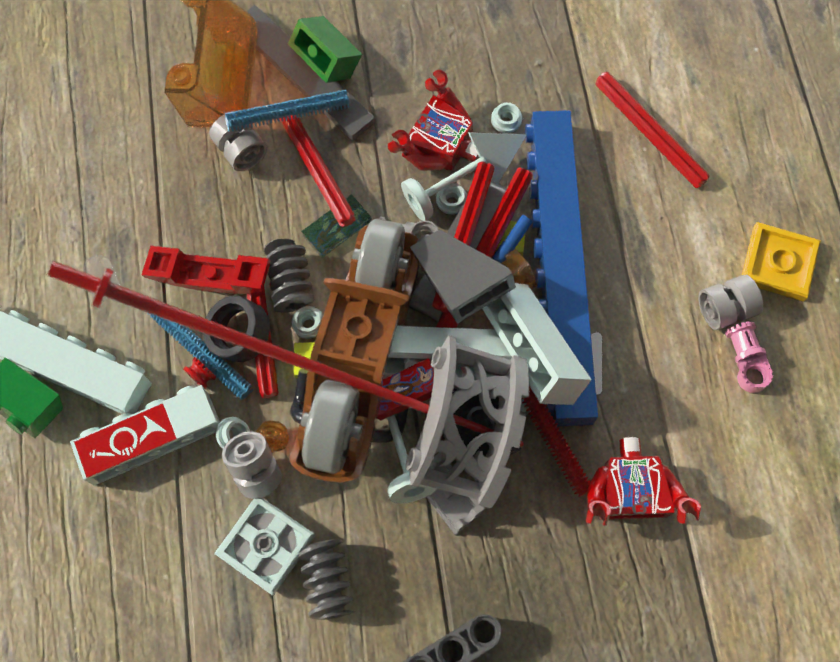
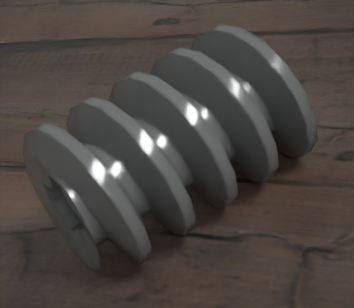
(288, 275)
(325, 580)

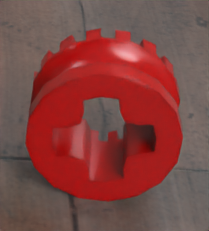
(198, 373)

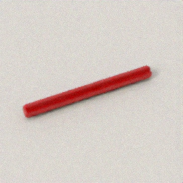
(497, 225)

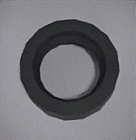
(257, 327)

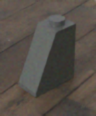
(461, 274)

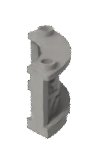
(488, 471)

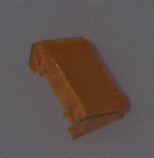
(221, 67)

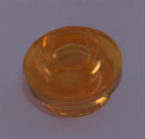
(275, 435)

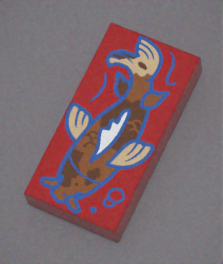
(412, 382)

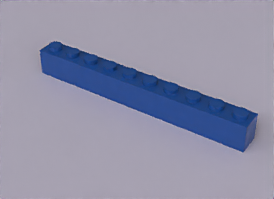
(561, 249)

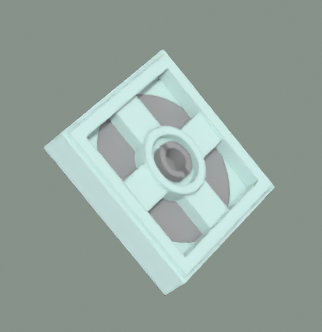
(264, 544)

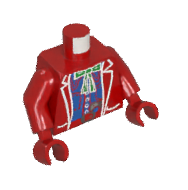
(439, 133)
(637, 488)

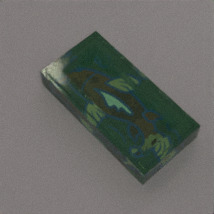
(327, 234)

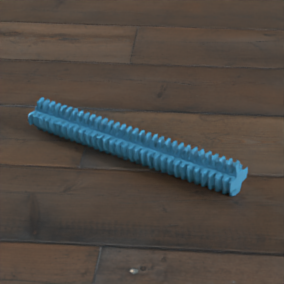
(287, 108)
(211, 361)

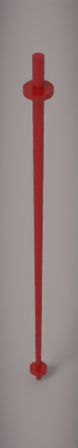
(115, 292)

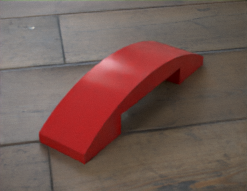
(206, 273)

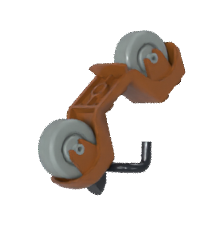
(356, 339)

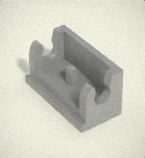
(453, 508)

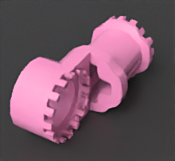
(749, 356)

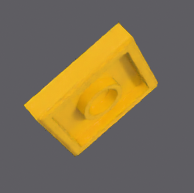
(781, 261)

